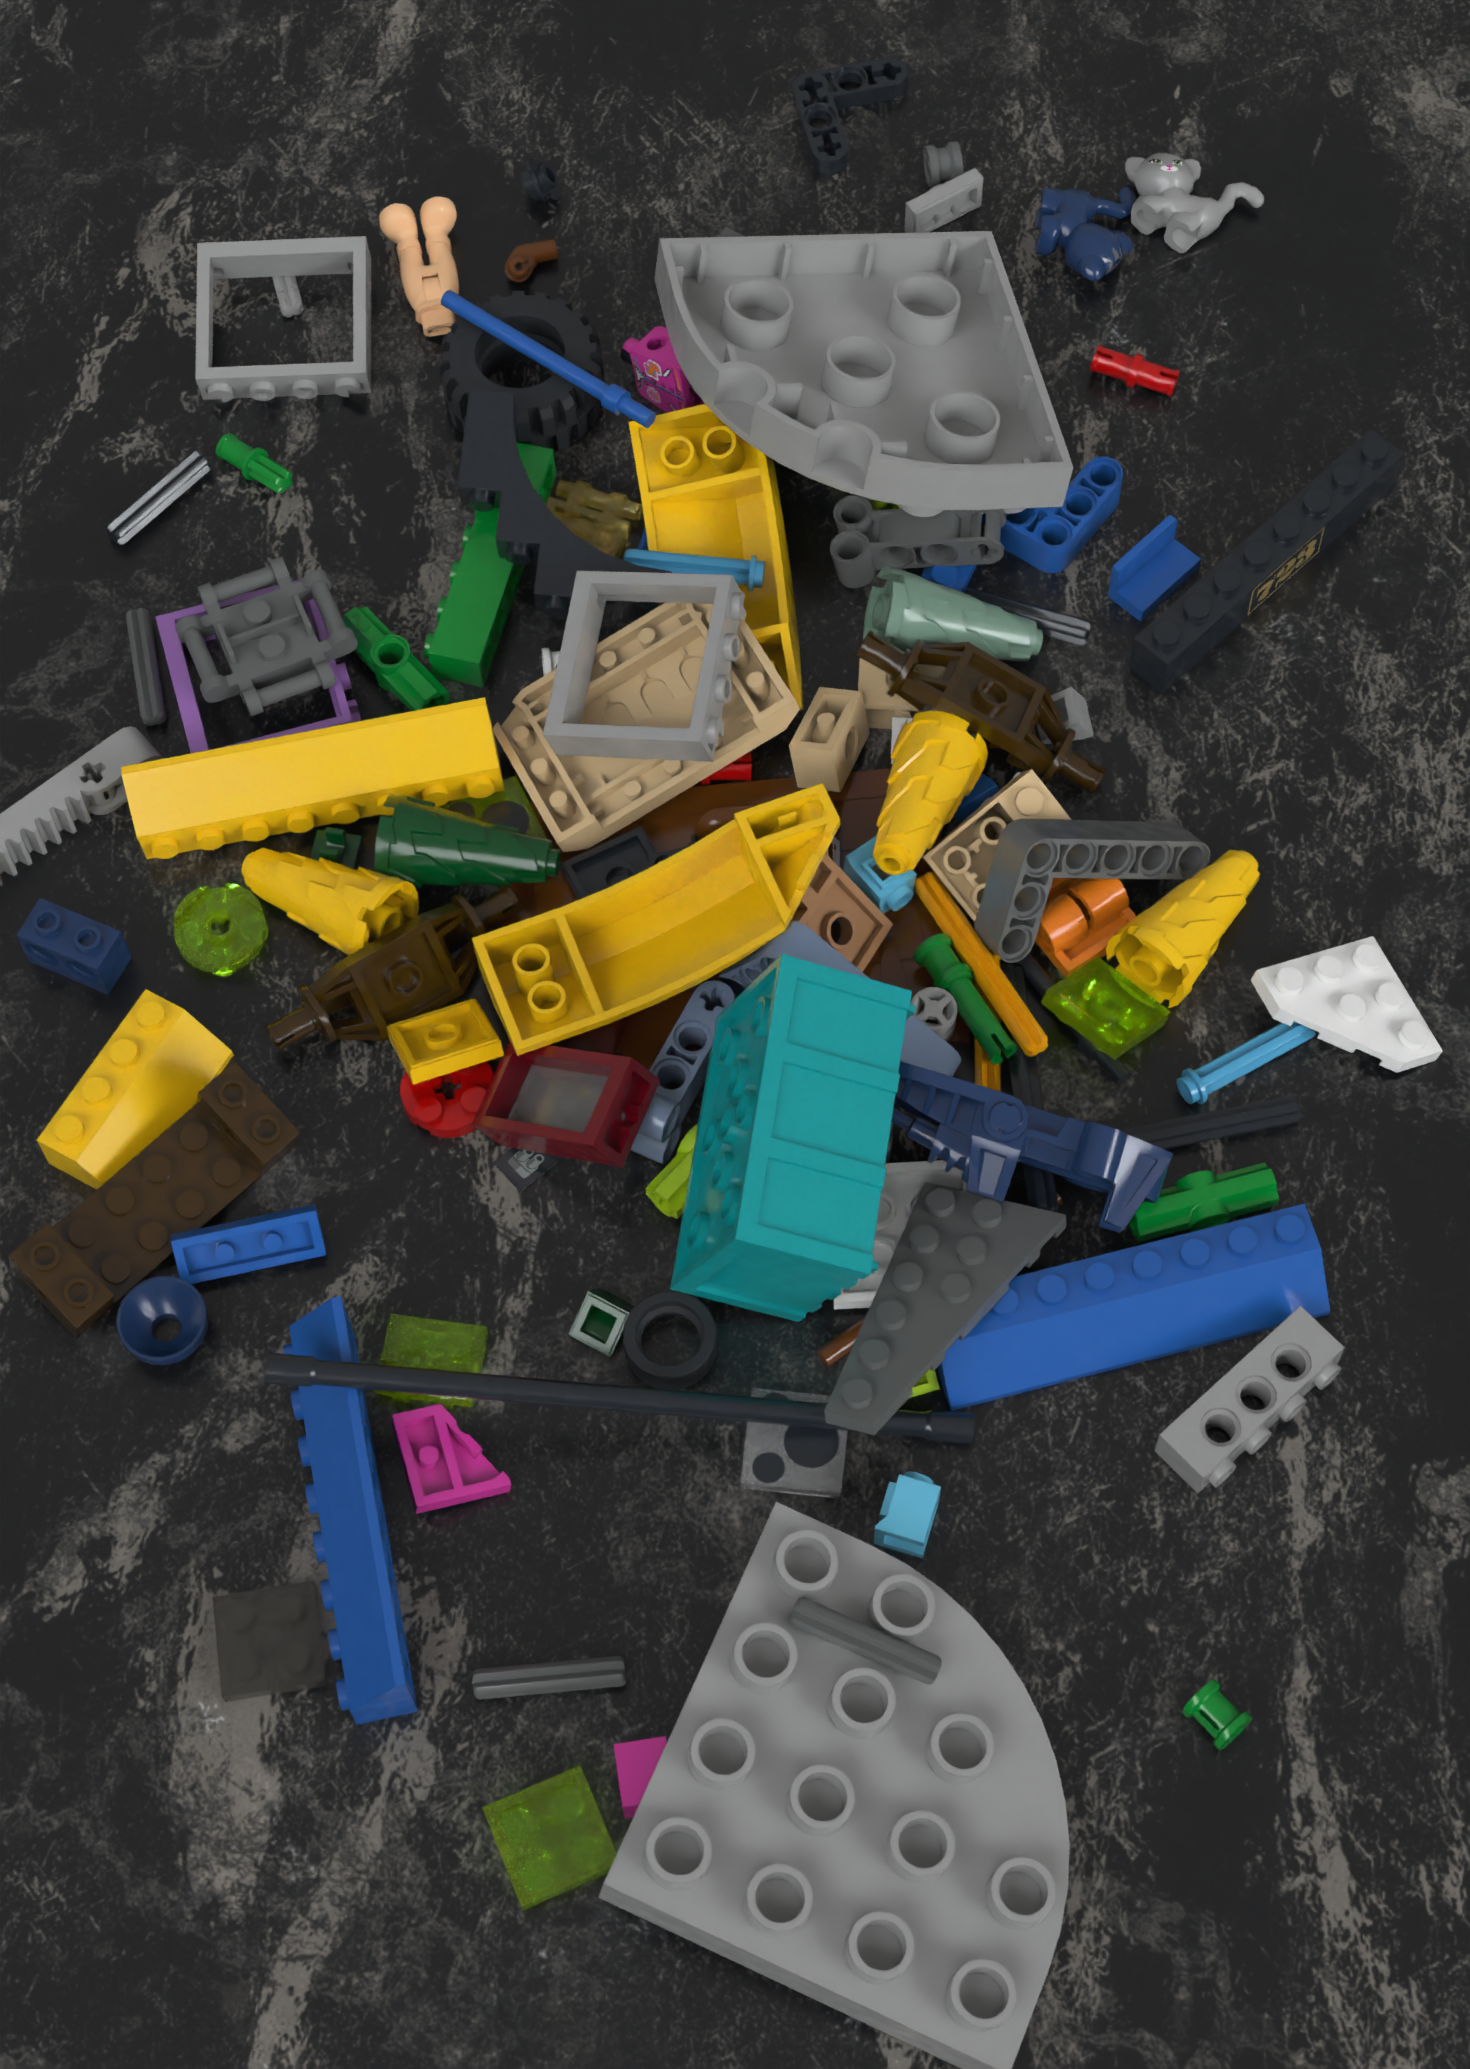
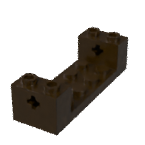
(165, 1190)

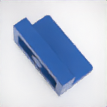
(1152, 571)

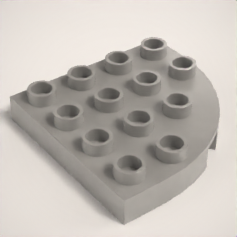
(870, 364)
(853, 1821)

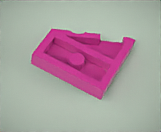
(442, 1461)

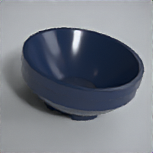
(153, 1302)

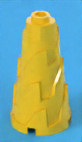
(928, 779)
(331, 899)
(1178, 934)

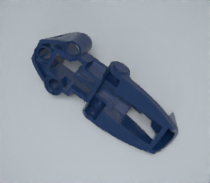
(992, 1131)

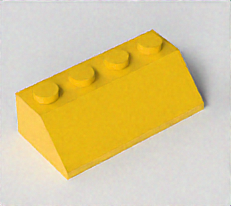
(133, 1090)

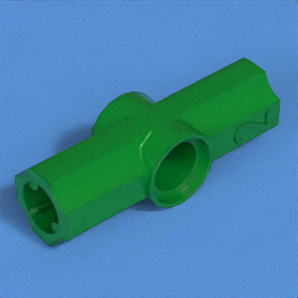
(408, 677)
(1205, 1201)

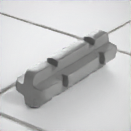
(288, 295)

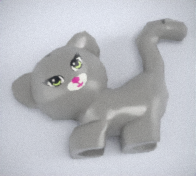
(1165, 199)

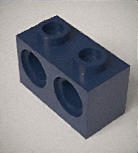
(74, 946)

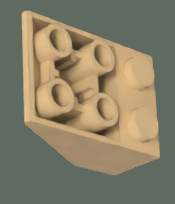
(967, 852)

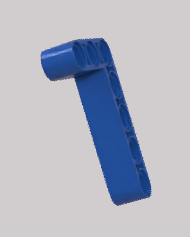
(1059, 525)

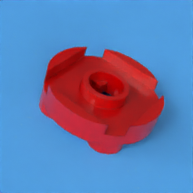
(442, 1116)

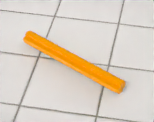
(984, 967)

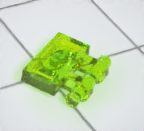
(433, 1345)

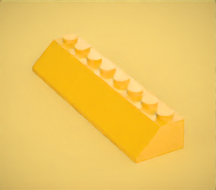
(312, 778)

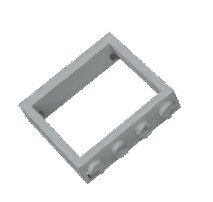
(277, 259)
(577, 654)

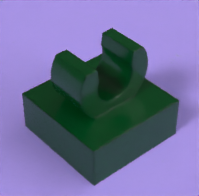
(338, 847)

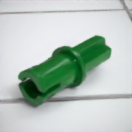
(254, 463)

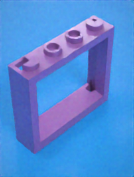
(184, 689)

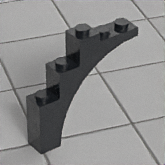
(526, 529)

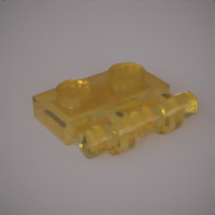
(602, 530)

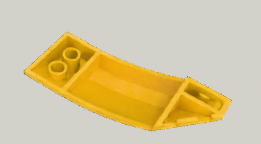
(721, 498)
(657, 927)

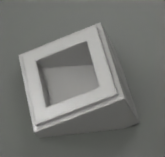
(1073, 712)

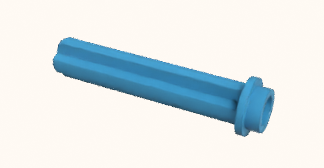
(744, 571)
(1199, 1083)

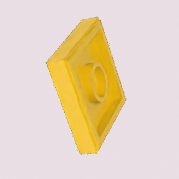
(444, 1041)

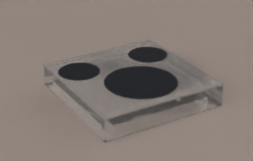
(793, 1456)

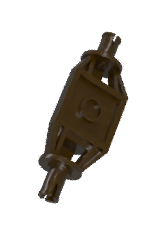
(991, 698)
(396, 974)

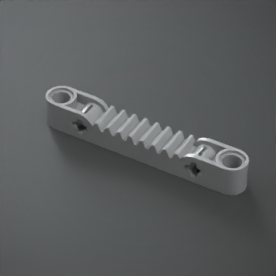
(71, 797)

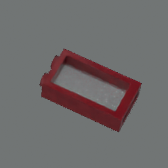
(567, 1103)

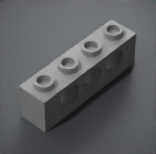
(1294, 1342)

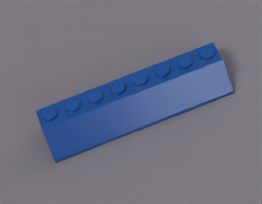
(1139, 1306)
(352, 1527)

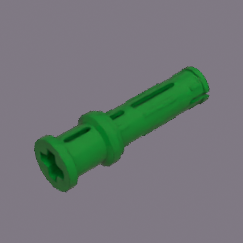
(957, 979)

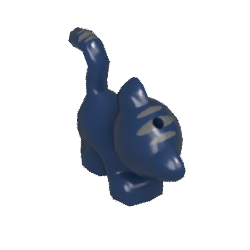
(1087, 246)

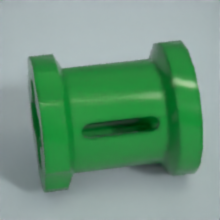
(1216, 1714)

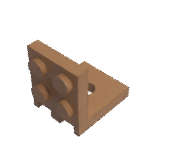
(836, 896)

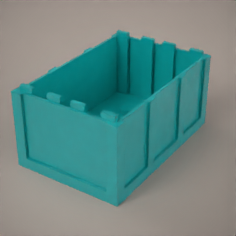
(792, 1140)

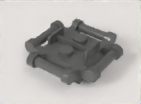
(266, 637)

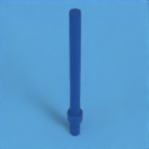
(612, 396)

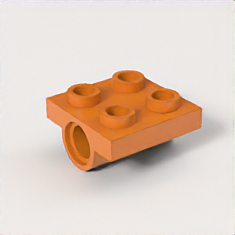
(1081, 920)

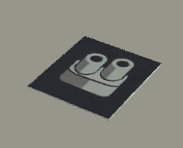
(523, 1166)

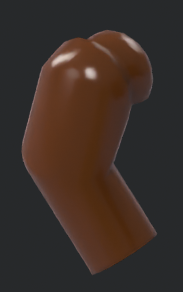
(527, 256)

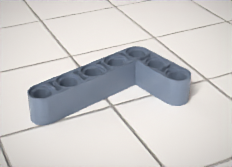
(920, 1043)

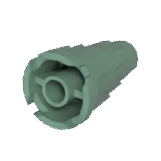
(939, 614)

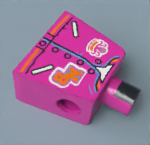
(658, 371)

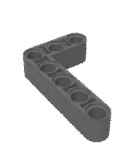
(1044, 849)

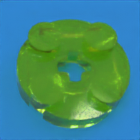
(222, 952)

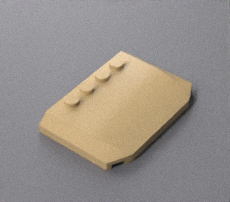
(646, 680)

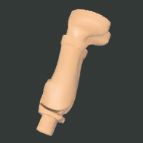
(424, 283)

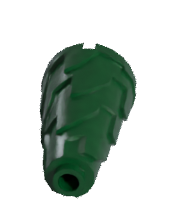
(454, 849)

